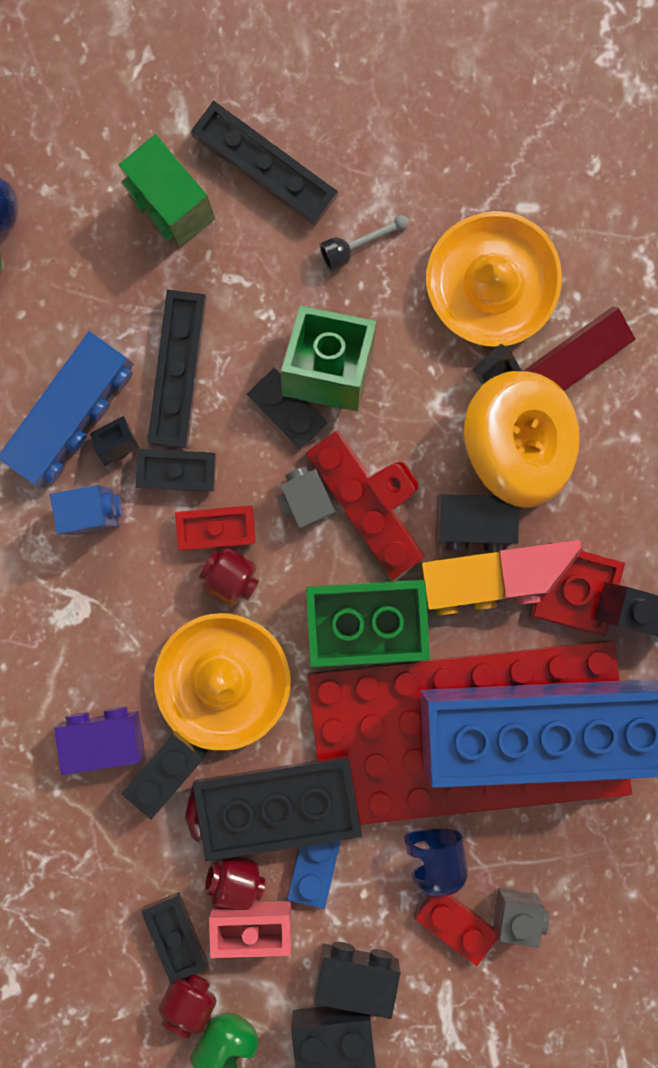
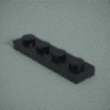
(264, 163)
(177, 369)

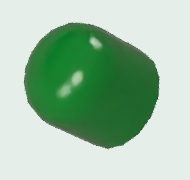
(225, 1040)

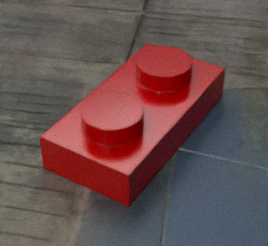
(215, 527)
(457, 926)

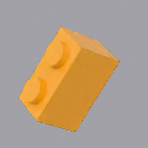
(463, 581)

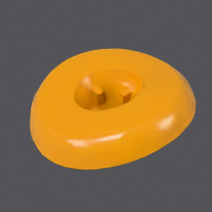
(494, 278)
(522, 437)
(222, 681)

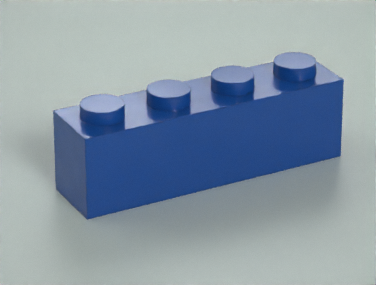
(66, 411)

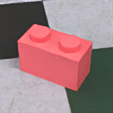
(252, 932)

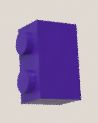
(99, 741)

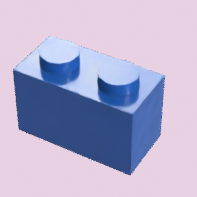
(86, 510)

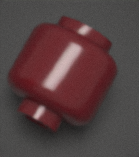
(229, 577)
(234, 883)
(187, 1006)

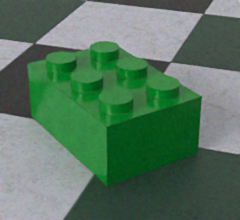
(367, 622)

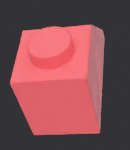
(536, 569)

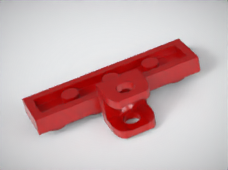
(370, 500)

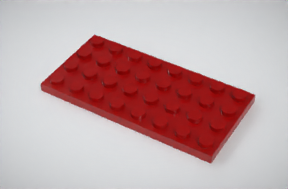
(377, 722)

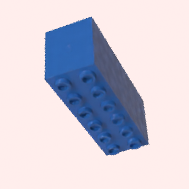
(540, 733)

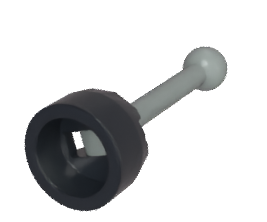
(337, 251)

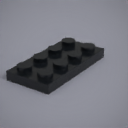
(277, 808)

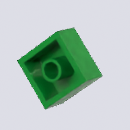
(167, 190)
(328, 358)

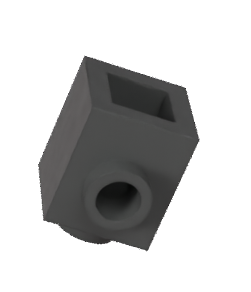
(305, 497)
(520, 918)

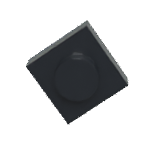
(497, 362)
(114, 440)

